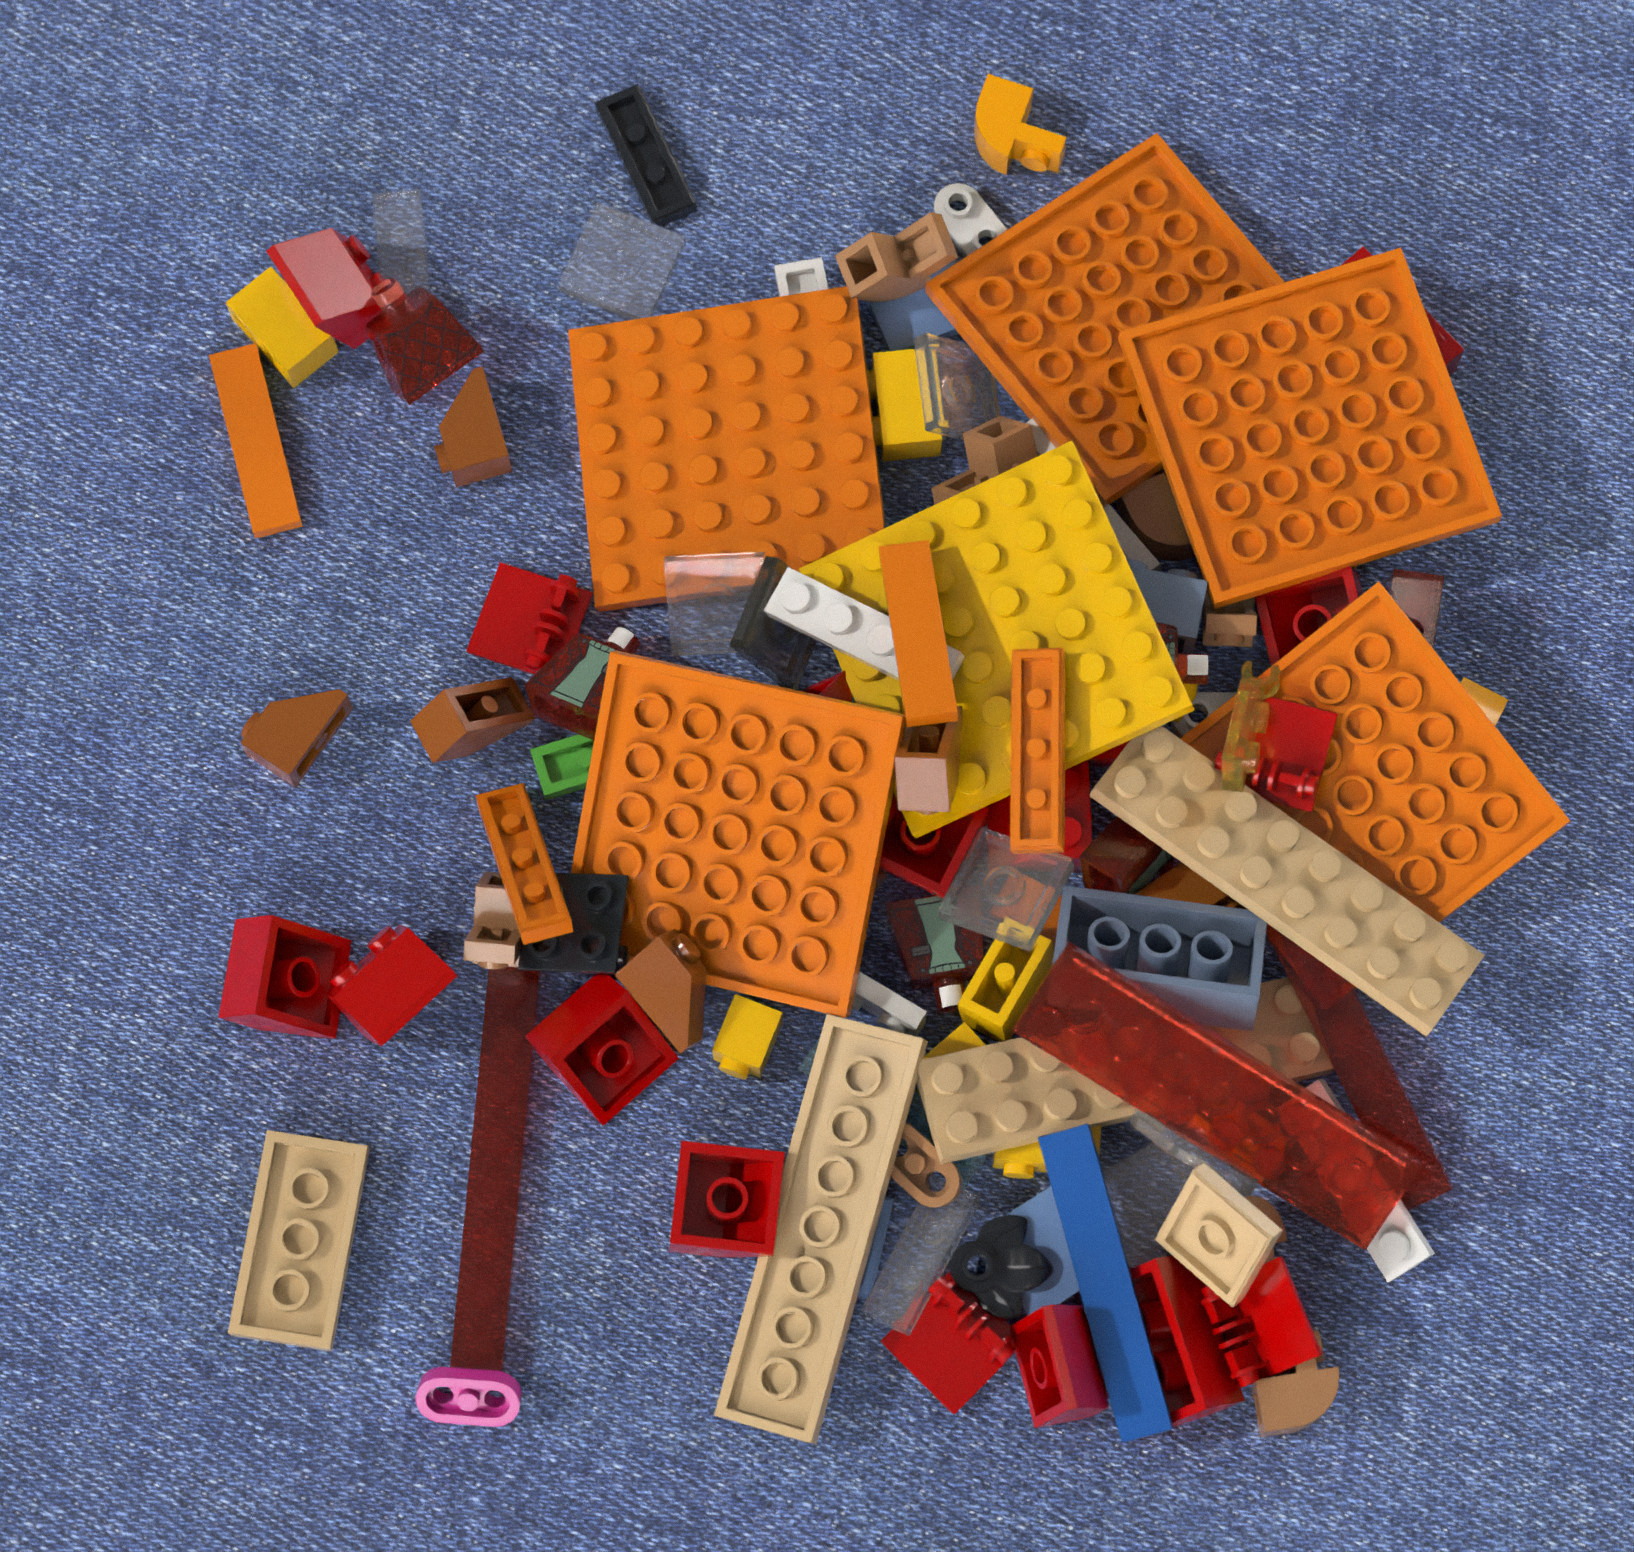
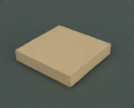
(1218, 1234)

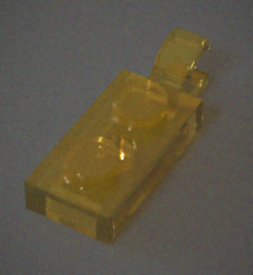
(1248, 718)

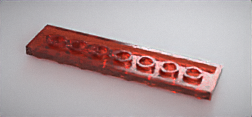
(1217, 1095)

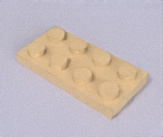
(299, 1240)

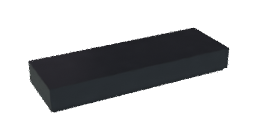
(645, 156)

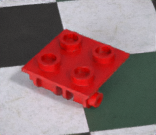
(527, 618)
(1291, 754)
(1266, 1328)
(953, 1345)

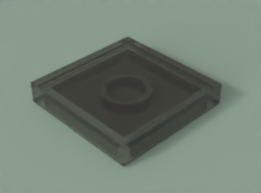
(767, 643)

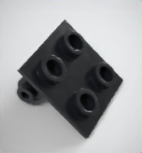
(597, 917)

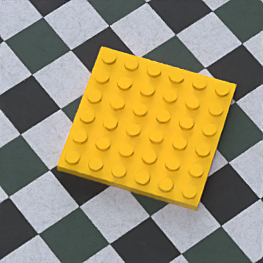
(1022, 569)

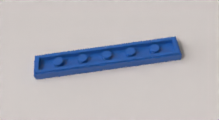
(1106, 1283)

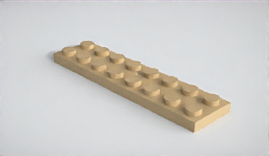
(1288, 878)
(1017, 1092)
(824, 1229)

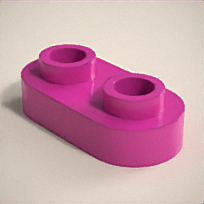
(469, 1399)

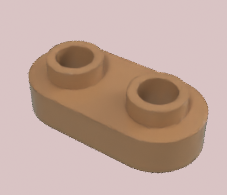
(918, 1164)

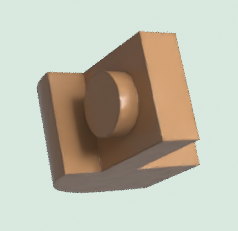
(898, 265)
(989, 452)
(1155, 519)
(1229, 624)
(494, 937)
(1296, 1399)

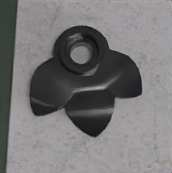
(1008, 1266)

